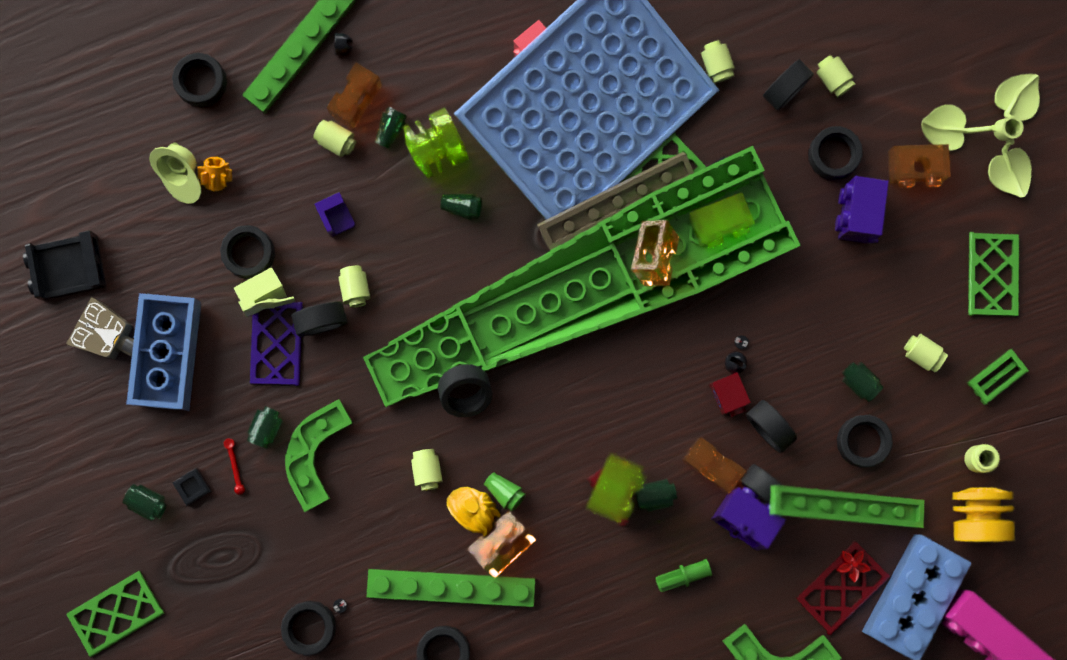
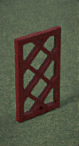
(845, 612)

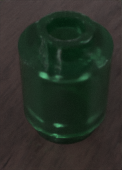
(862, 381)
(264, 427)
(656, 495)
(144, 502)

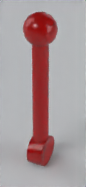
(230, 444)

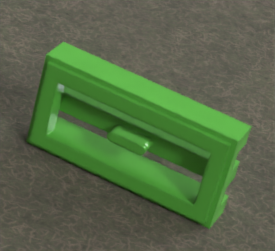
(979, 390)

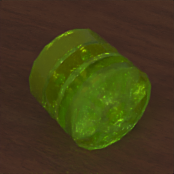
(435, 143)

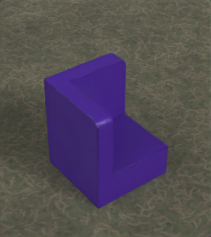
(335, 214)

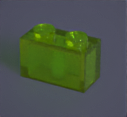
(721, 220)
(615, 488)

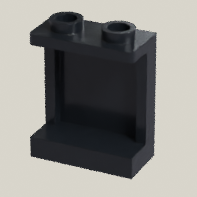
(64, 266)

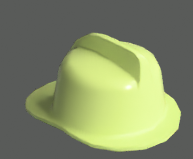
(176, 170)

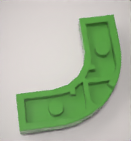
(302, 451)
(746, 647)

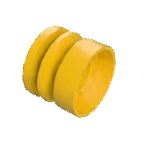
(983, 515)

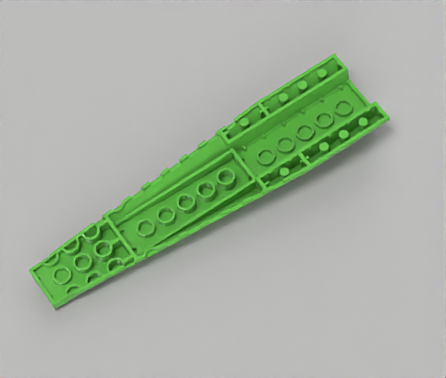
(588, 282)

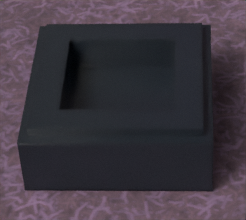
(192, 486)

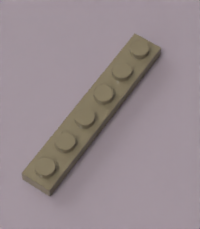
(611, 201)

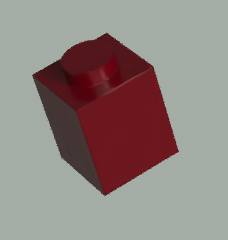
(730, 394)

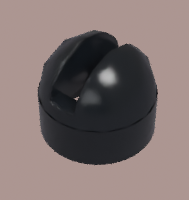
(341, 44)
(732, 367)

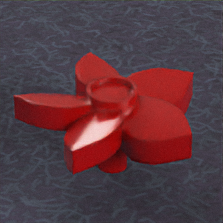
(853, 565)

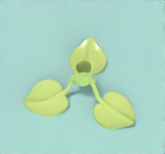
(1020, 101)

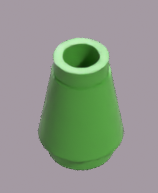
(505, 491)

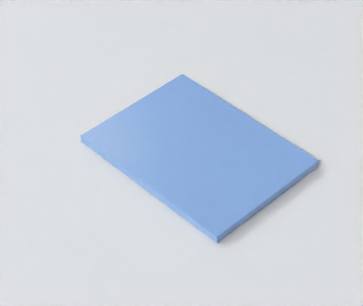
(586, 102)

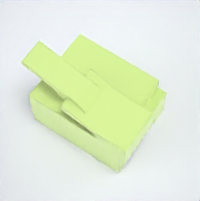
(261, 293)

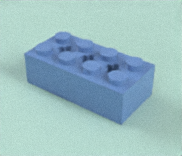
(151, 338)
(935, 597)

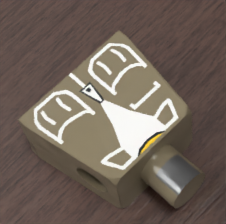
(102, 331)

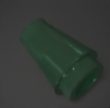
(390, 127)
(462, 205)

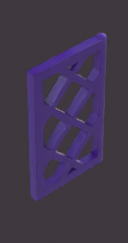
(256, 356)

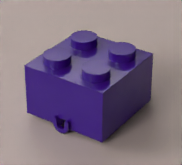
(862, 210)
(749, 517)

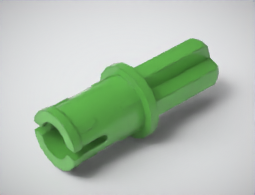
(683, 575)

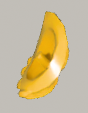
(472, 509)

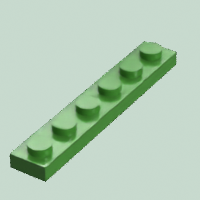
(296, 52)
(846, 507)
(450, 587)

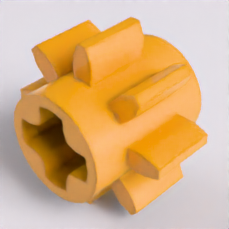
(214, 173)

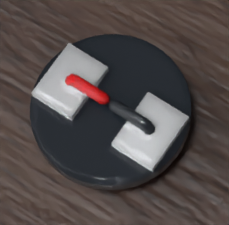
(741, 342)
(340, 605)

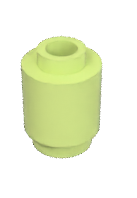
(718, 61)
(835, 75)
(334, 138)
(354, 286)
(925, 353)
(989, 455)
(426, 469)

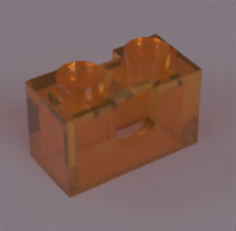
(344, 105)
(933, 158)
(661, 243)
(706, 455)
(508, 531)

